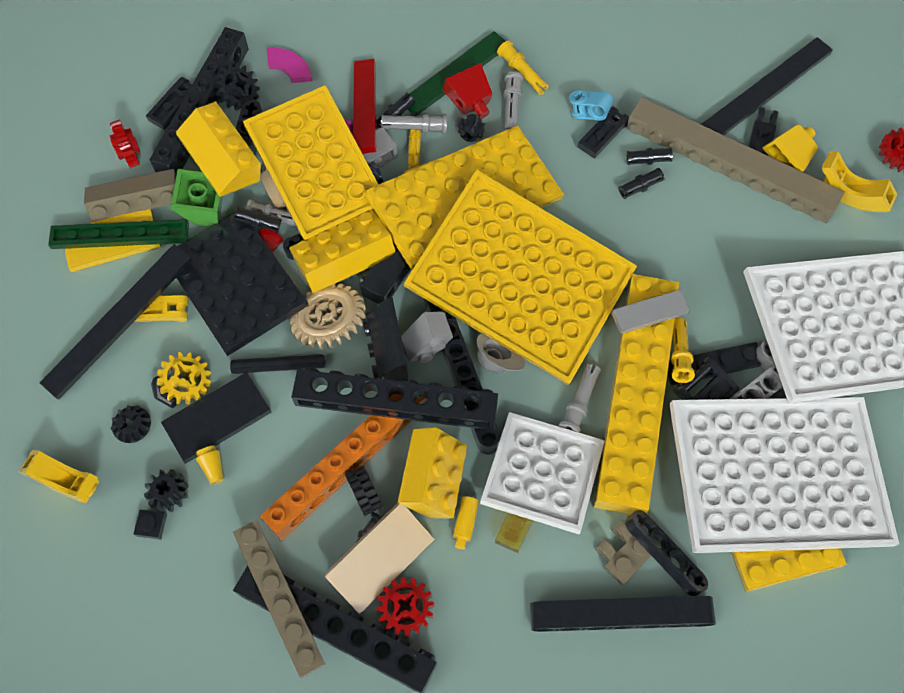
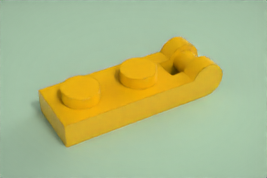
(160, 309)

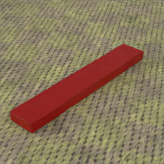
(364, 105)

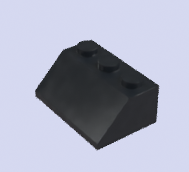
(386, 342)

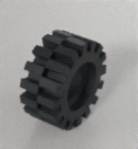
(364, 490)

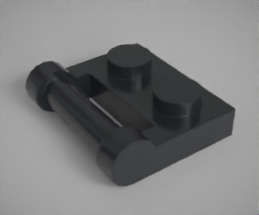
(719, 387)

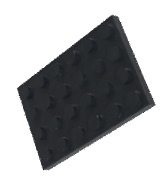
(237, 283)

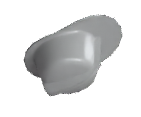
(496, 357)

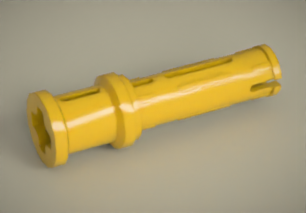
(517, 61)
(682, 357)

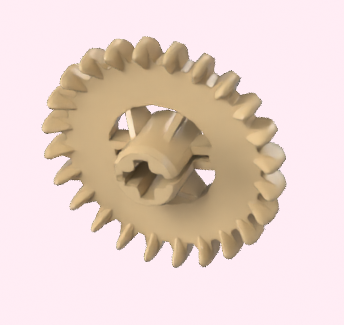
(330, 320)

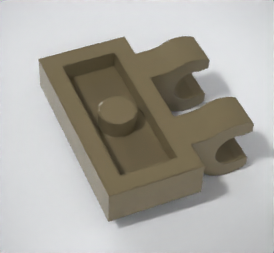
(627, 560)

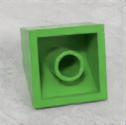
(196, 198)

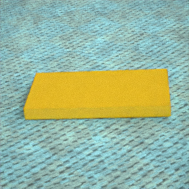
(88, 257)

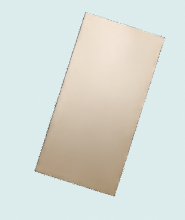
(378, 557)

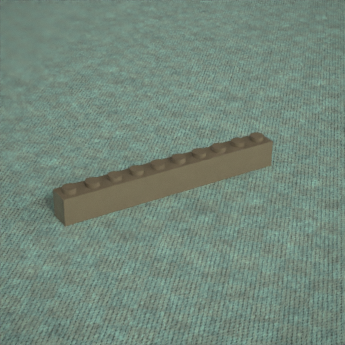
(735, 160)

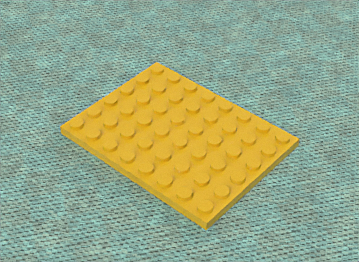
(521, 277)

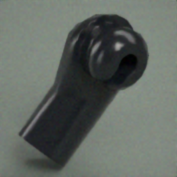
(161, 397)

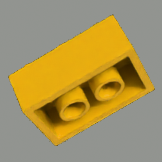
(432, 473)

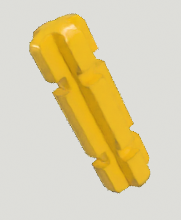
(414, 148)

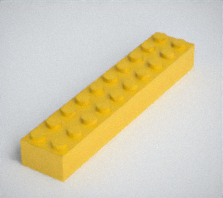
(635, 407)

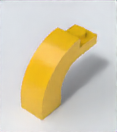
(858, 192)
(59, 477)

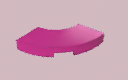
(289, 63)

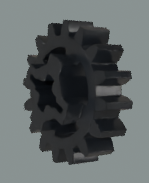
(238, 87)

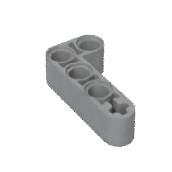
(756, 388)

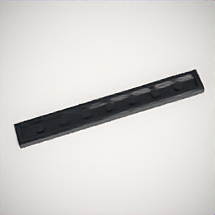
(768, 87)
(115, 322)

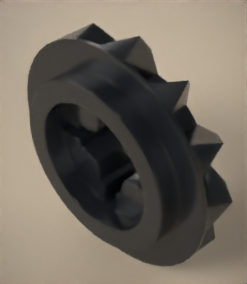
(128, 434)

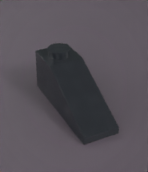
(384, 278)

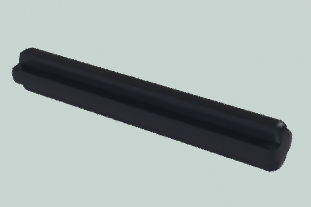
(277, 364)

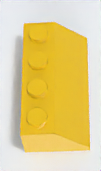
(219, 150)

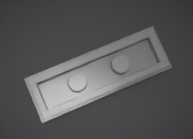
(650, 311)

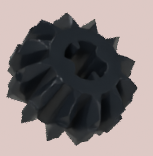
(162, 482)

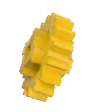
(186, 368)

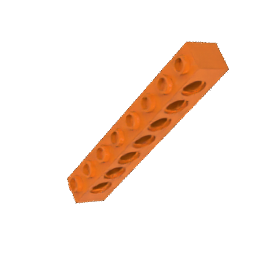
(330, 472)

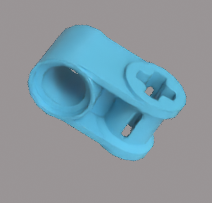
(592, 106)

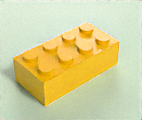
(342, 251)

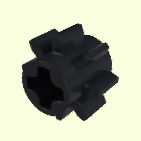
(471, 127)

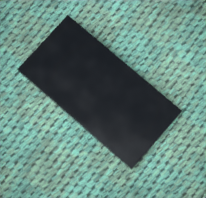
(216, 417)

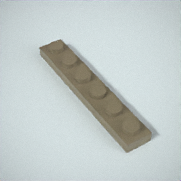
(279, 599)

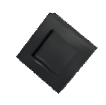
(150, 524)

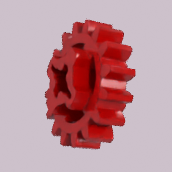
(124, 143)
(895, 153)
(398, 616)

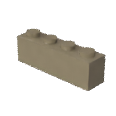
(130, 195)

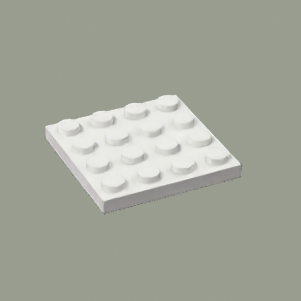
(543, 473)

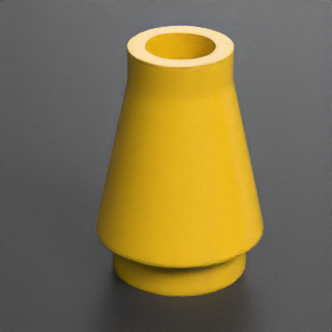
(210, 463)

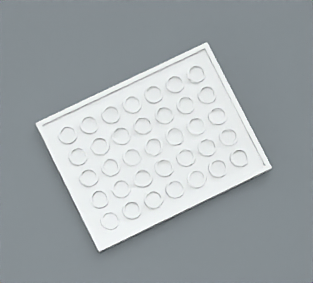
(833, 323)
(781, 475)

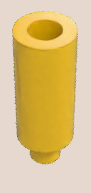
(465, 521)

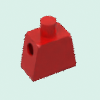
(469, 91)

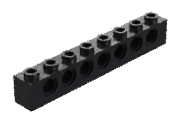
(229, 48)
(406, 408)
(415, 679)

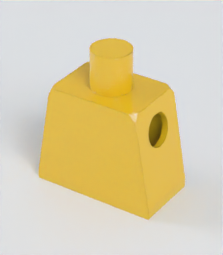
(793, 147)

